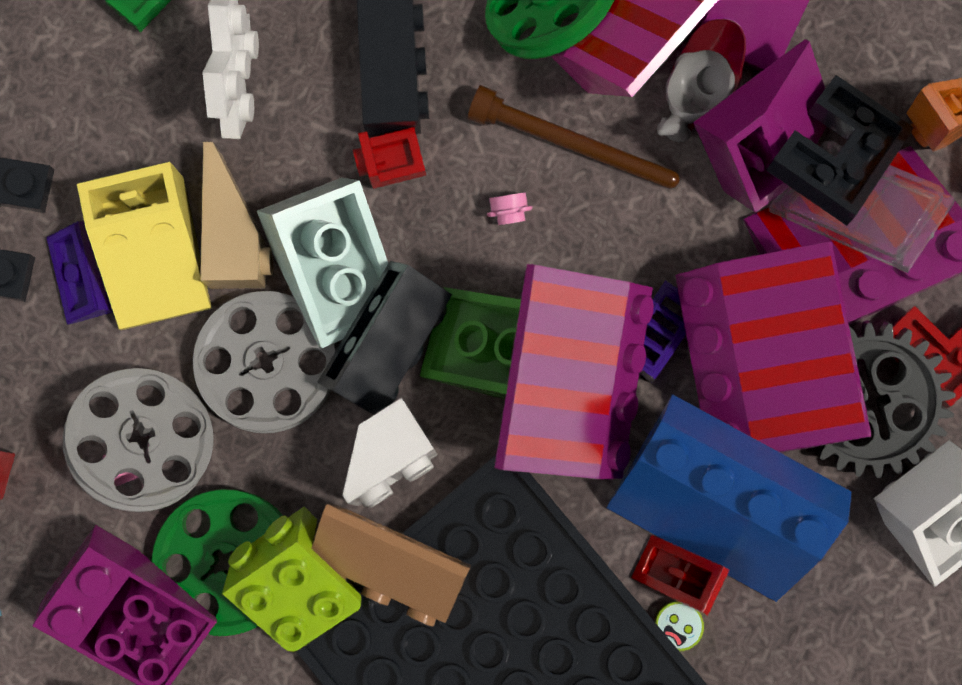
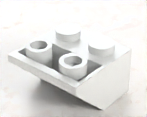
(384, 452)

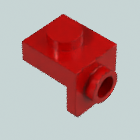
(389, 157)

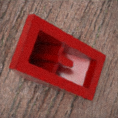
(680, 574)

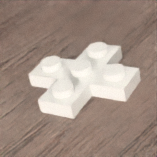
(229, 66)

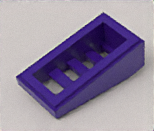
(652, 369)

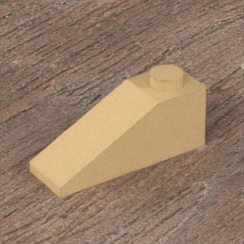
(230, 239)

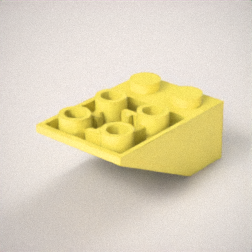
(145, 244)

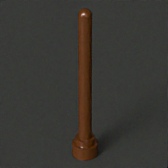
(491, 108)

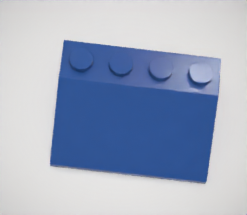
(731, 500)

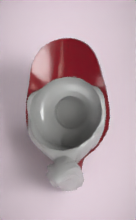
(703, 76)

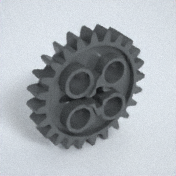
(913, 383)

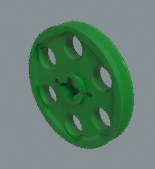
(547, 17)
(202, 551)

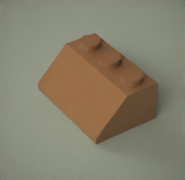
(390, 564)

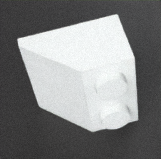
(926, 512)

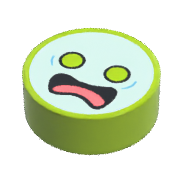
(680, 624)

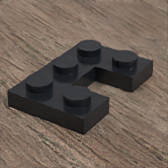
(843, 181)
(26, 188)

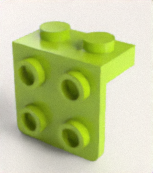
(288, 584)

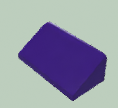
(78, 274)

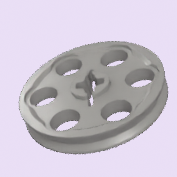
(244, 349)
(127, 457)

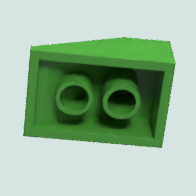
(474, 343)

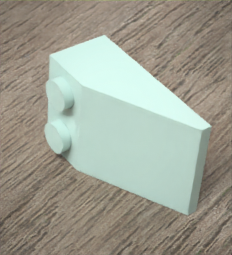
(326, 254)

